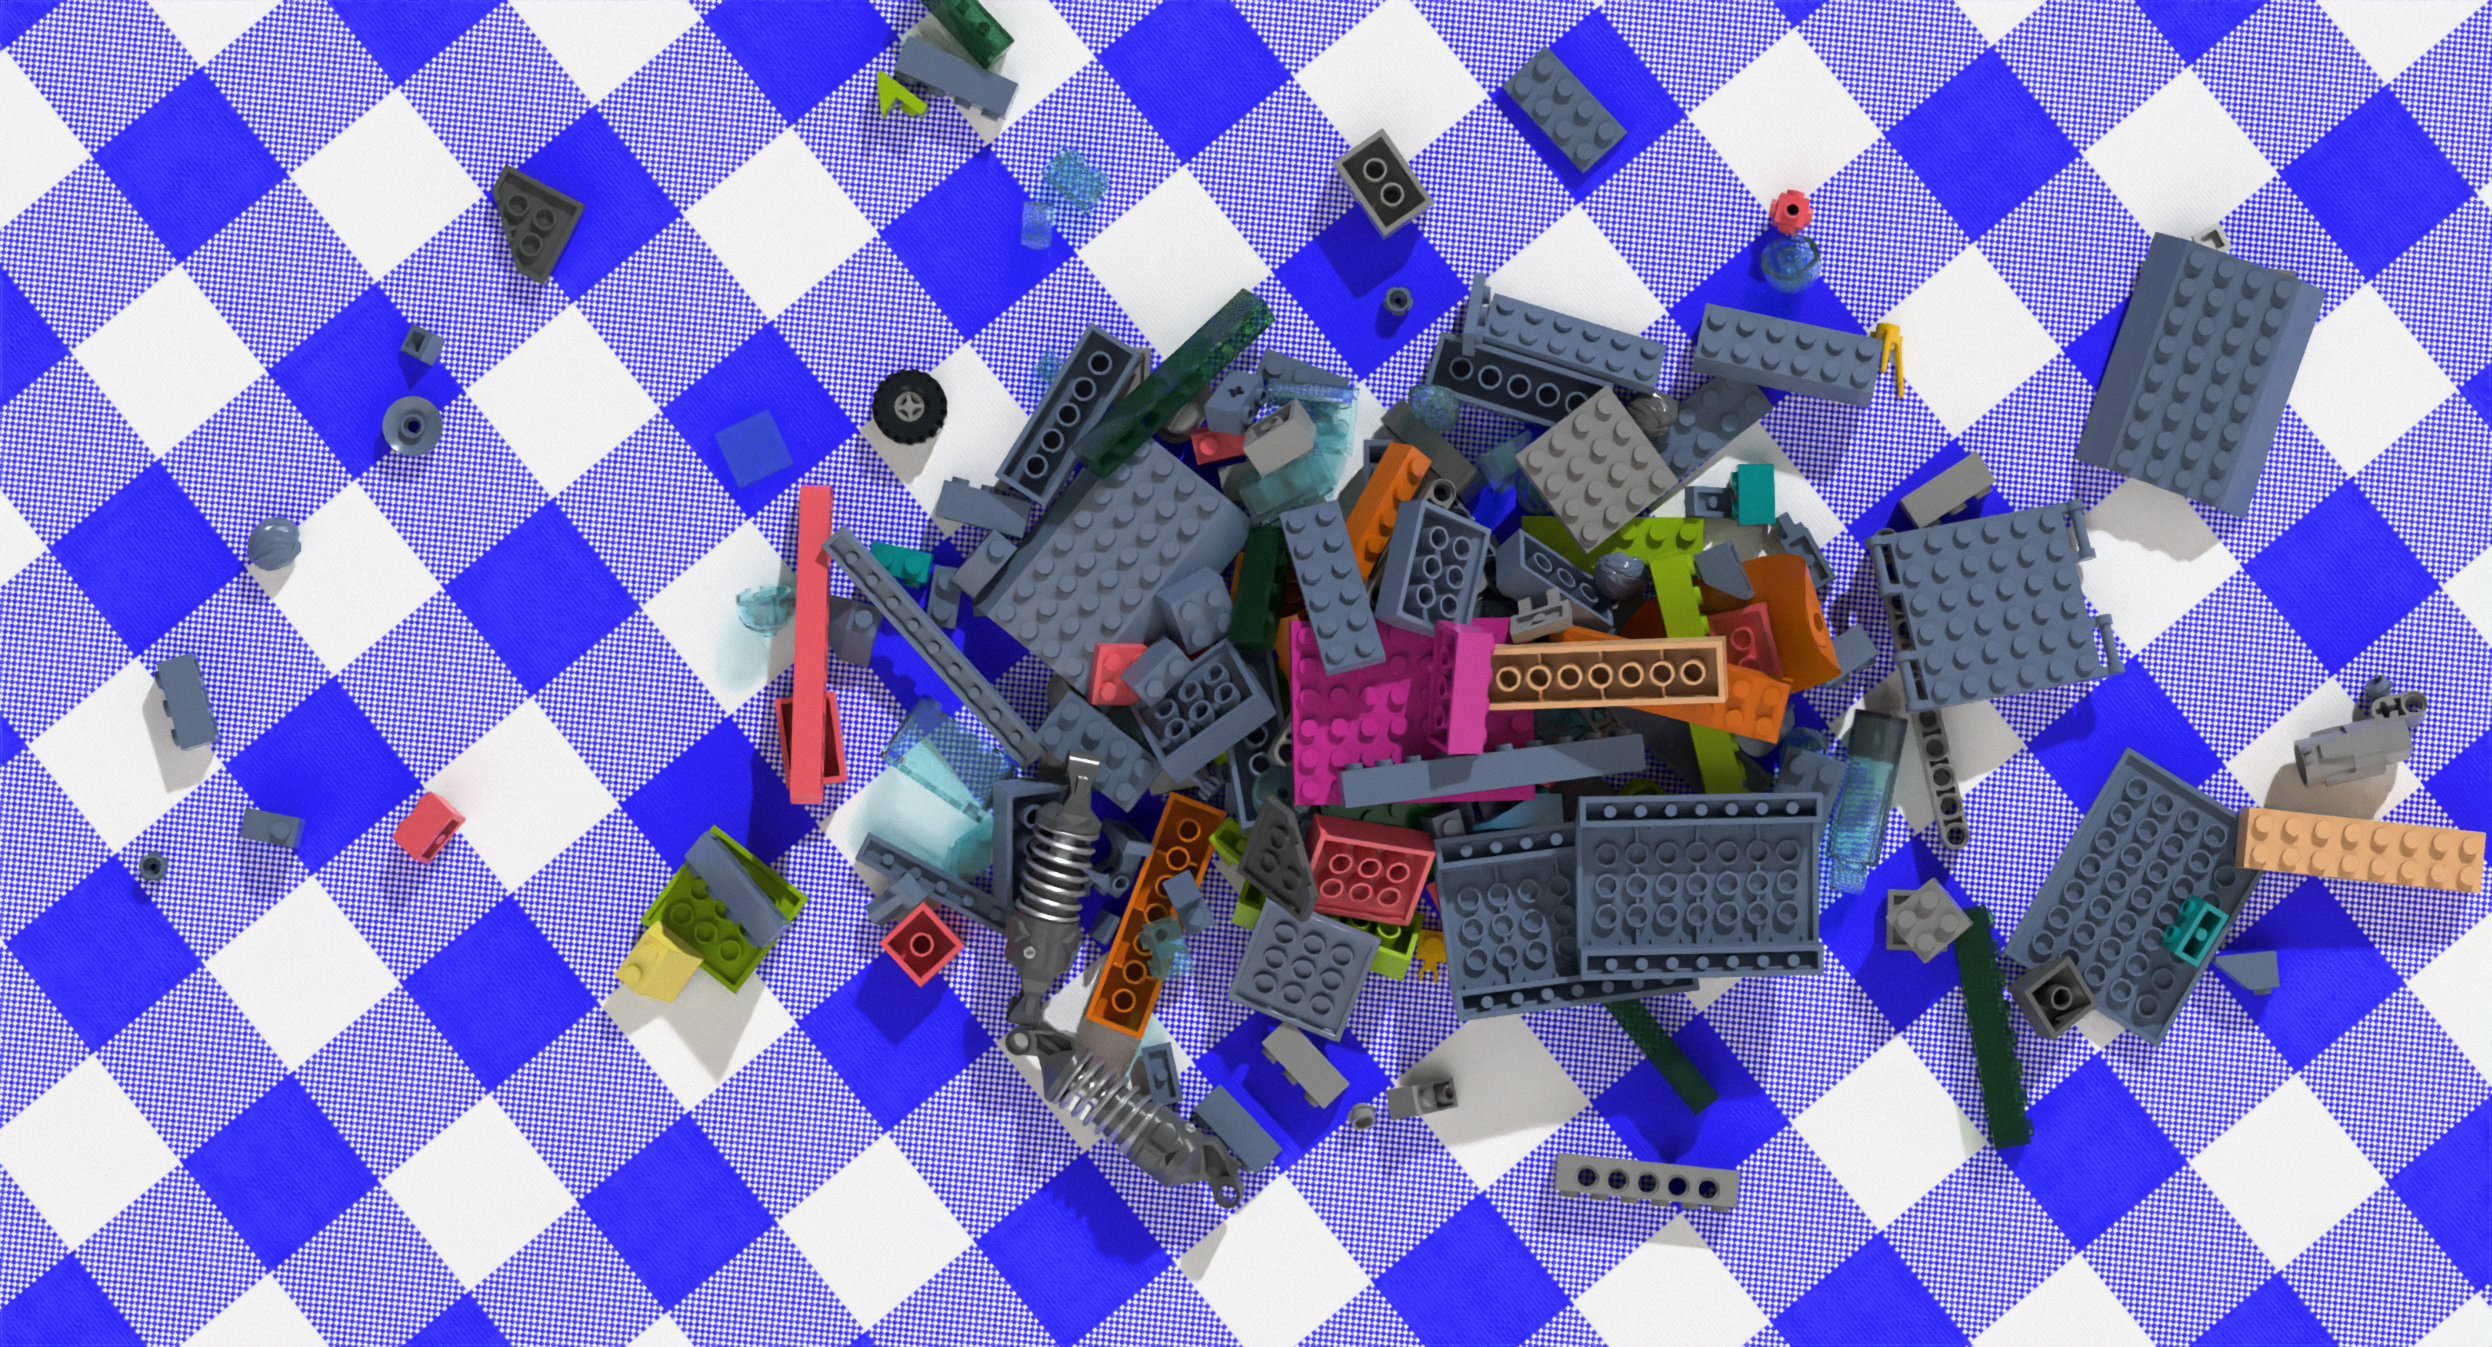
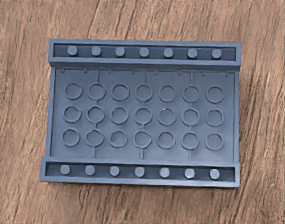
(2200, 373)
(1105, 553)
(1698, 885)
(1513, 926)

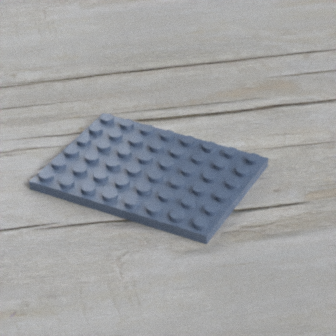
(2122, 885)

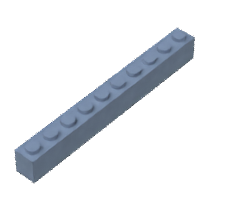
(1491, 770)

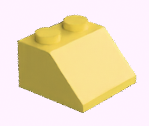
(659, 964)

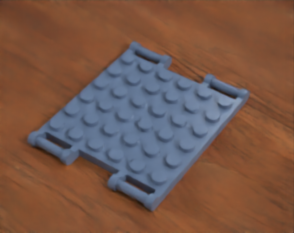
(1994, 606)

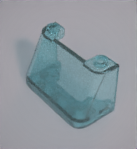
(948, 759)

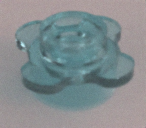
(1041, 369)

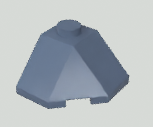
(853, 629)

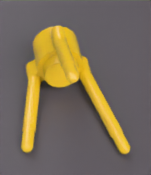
(1891, 338)

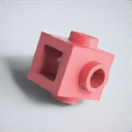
(1787, 223)

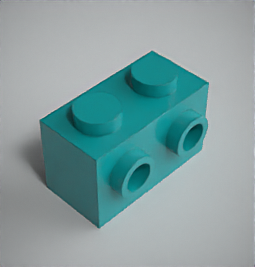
(1754, 495)
(904, 564)
(2194, 930)

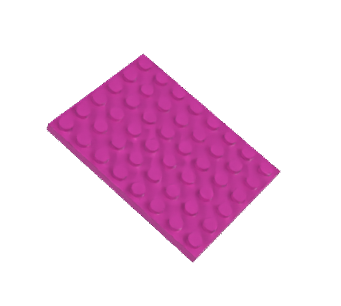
(1380, 714)

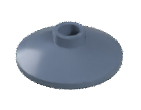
(401, 415)

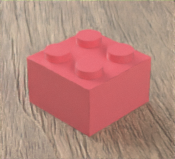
(922, 944)

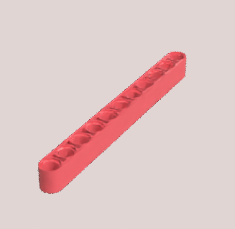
(811, 645)

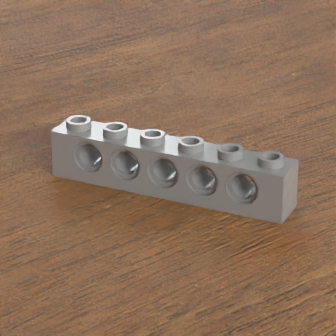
(1724, 1180)

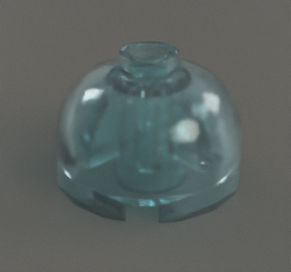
(1791, 264)
(767, 609)

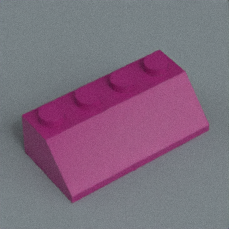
(1459, 687)

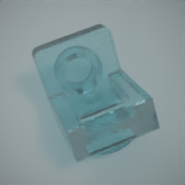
(1037, 225)

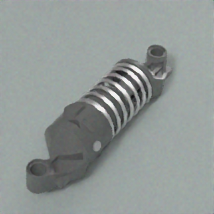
(1045, 918)
(1146, 1133)

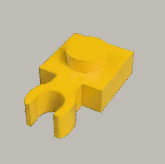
(1431, 950)

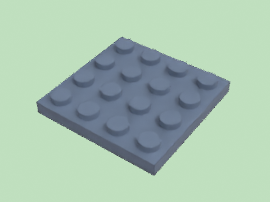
(1304, 970)

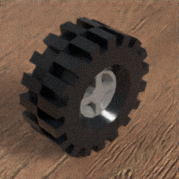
(897, 414)

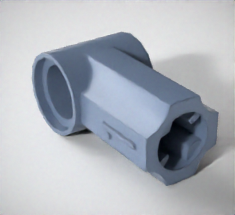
(900, 895)

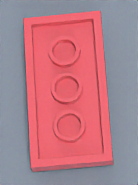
(1108, 664)

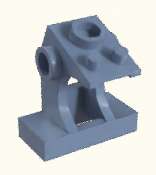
(1123, 860)

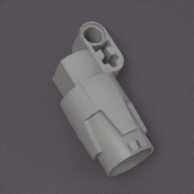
(2363, 746)

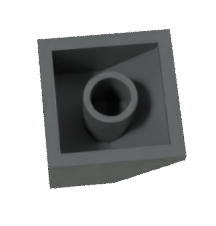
(2053, 997)

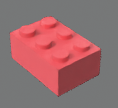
(835, 758)

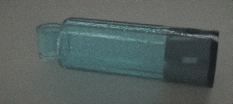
(1864, 798)

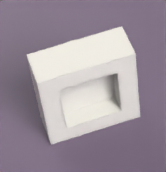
(2213, 237)

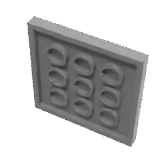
(1595, 469)

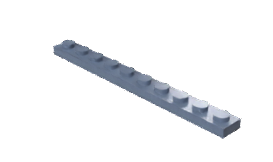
(933, 646)

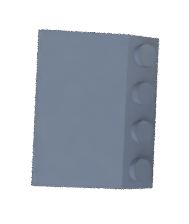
(1431, 568)
(1204, 712)
(1013, 822)
(736, 889)

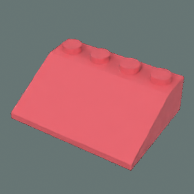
(1368, 868)

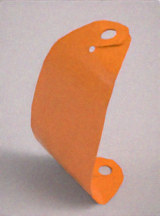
(1793, 609)

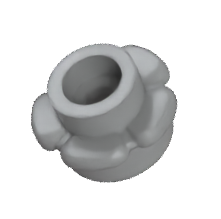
(1362, 1116)

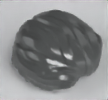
(1653, 413)

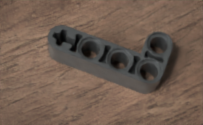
(1446, 460)

